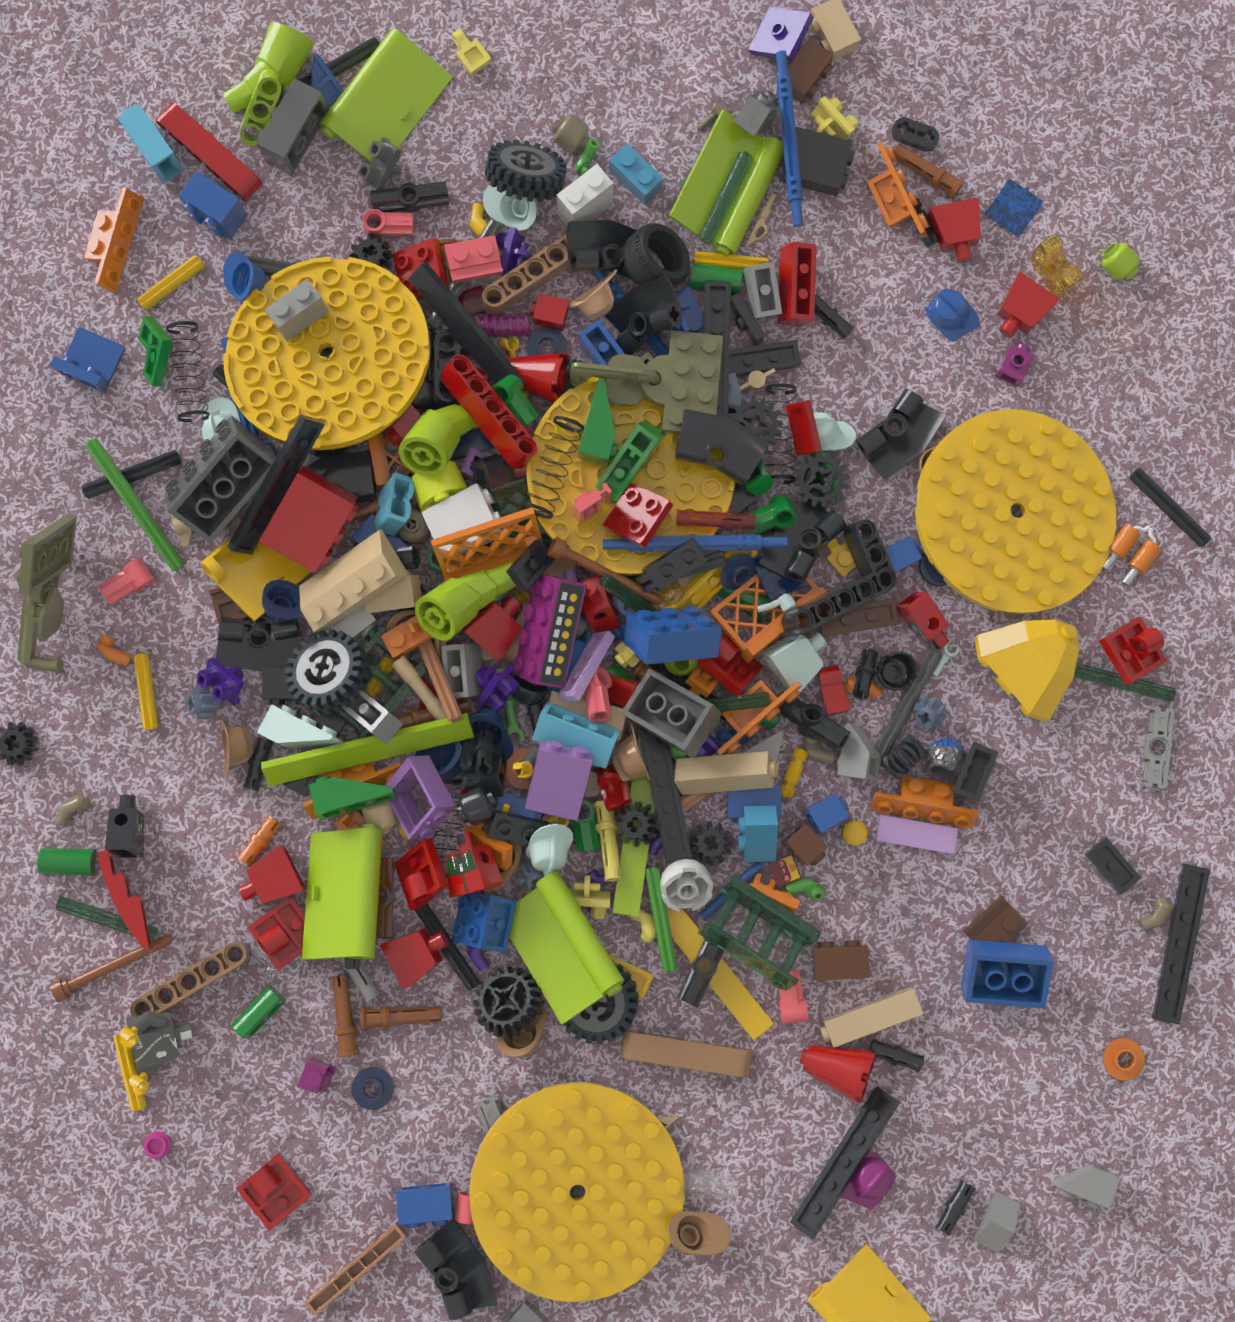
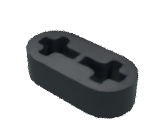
(916, 128)

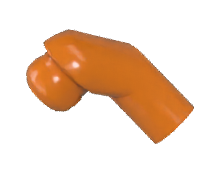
(111, 653)
(874, 692)

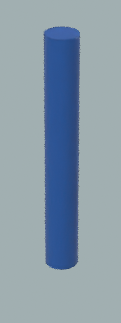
(720, 900)

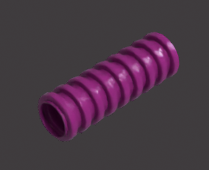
(505, 325)

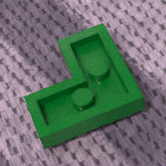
(158, 346)

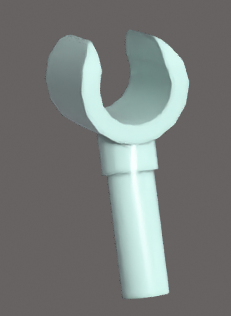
(785, 602)
(944, 658)

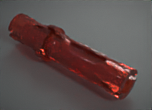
(742, 520)

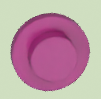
(157, 1145)

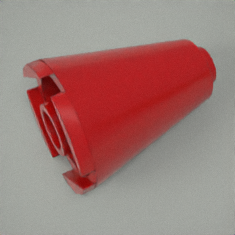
(543, 374)
(840, 1068)

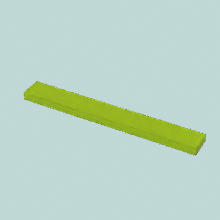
(365, 750)
(633, 859)

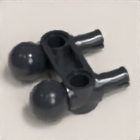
(430, 390)

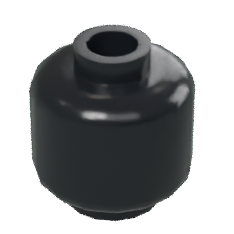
(477, 806)

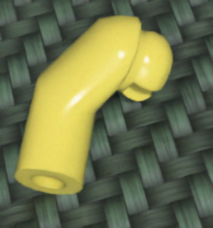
(647, 925)

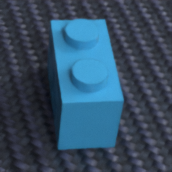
(635, 174)
(759, 833)

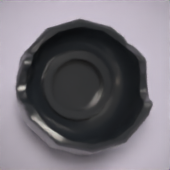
(893, 663)
(528, 692)

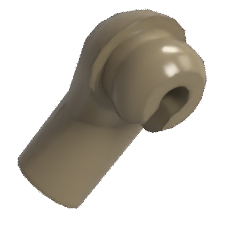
(70, 806)

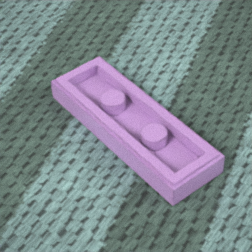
(586, 666)
(916, 834)

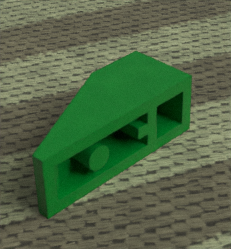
(599, 434)
(631, 458)
(341, 796)

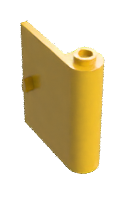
(246, 575)
(861, 1295)

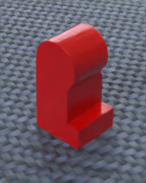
(832, 690)

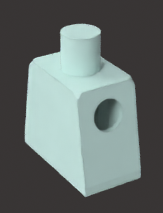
(795, 659)

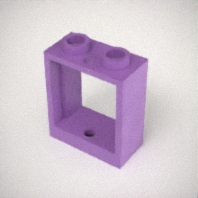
(420, 770)

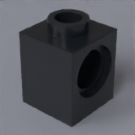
(492, 471)

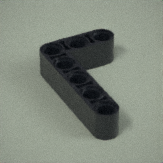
(848, 592)

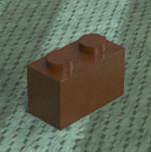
(808, 68)
(805, 845)
(840, 962)

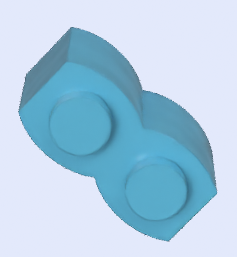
(394, 504)

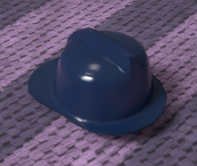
(281, 601)
(493, 721)
(445, 759)

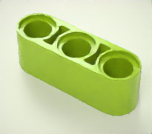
(264, 96)

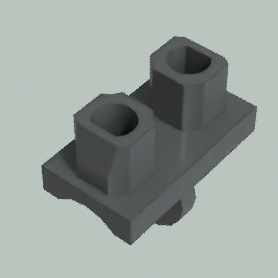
(383, 163)

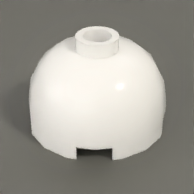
(686, 885)

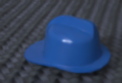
(242, 276)
(952, 314)

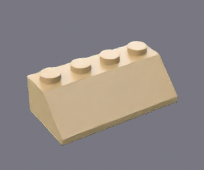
(350, 582)

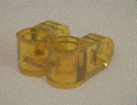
(1051, 264)

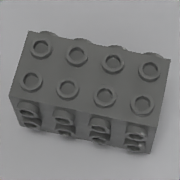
(219, 479)

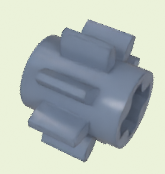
(202, 703)
(930, 712)
(529, 875)

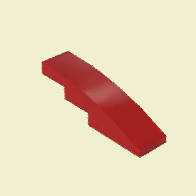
(129, 907)

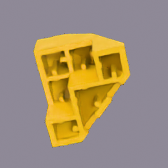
(1032, 662)

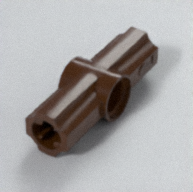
(385, 915)

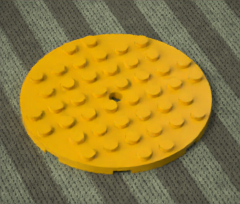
(365, 382)
(682, 482)
(969, 523)
(524, 1182)

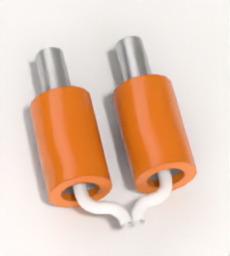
(1143, 557)

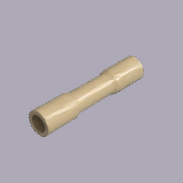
(412, 678)

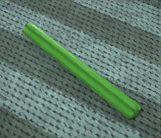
(134, 504)

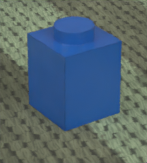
(904, 554)

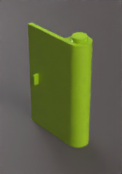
(386, 95)
(711, 173)
(343, 894)
(562, 949)

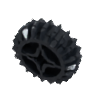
(494, 1021)

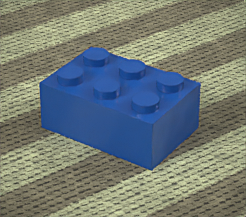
(672, 635)
(1006, 974)

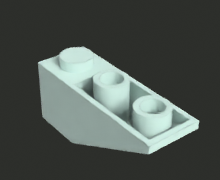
(292, 732)

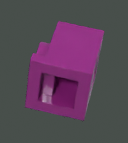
(1009, 370)
(316, 1076)

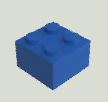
(212, 205)

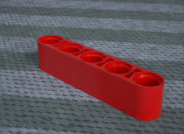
(209, 150)
(489, 411)

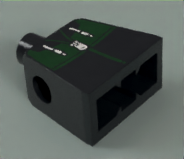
(124, 838)

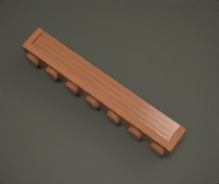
(356, 1268)

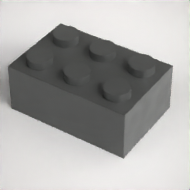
(292, 126)
(671, 713)

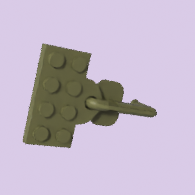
(686, 375)
(42, 563)

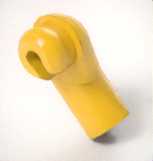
(477, 222)

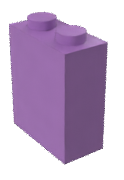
(559, 780)

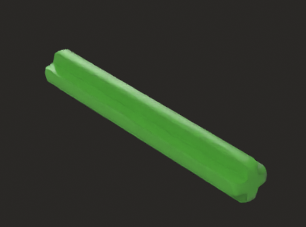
(661, 920)

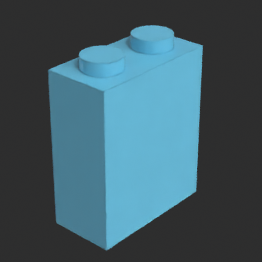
(150, 143)

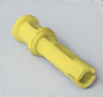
(607, 830)

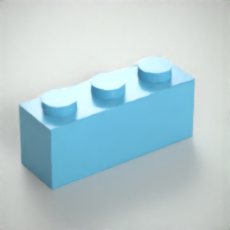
(576, 730)

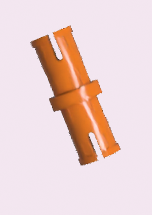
(259, 841)

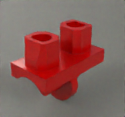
(613, 789)

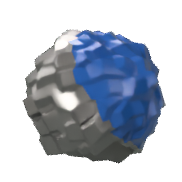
(945, 758)

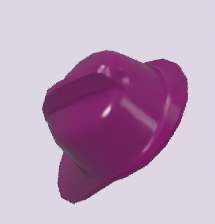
(870, 1182)

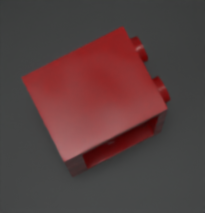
(310, 520)

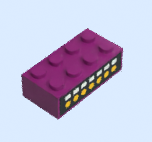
(549, 630)

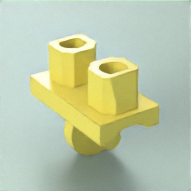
(830, 119)
(590, 895)

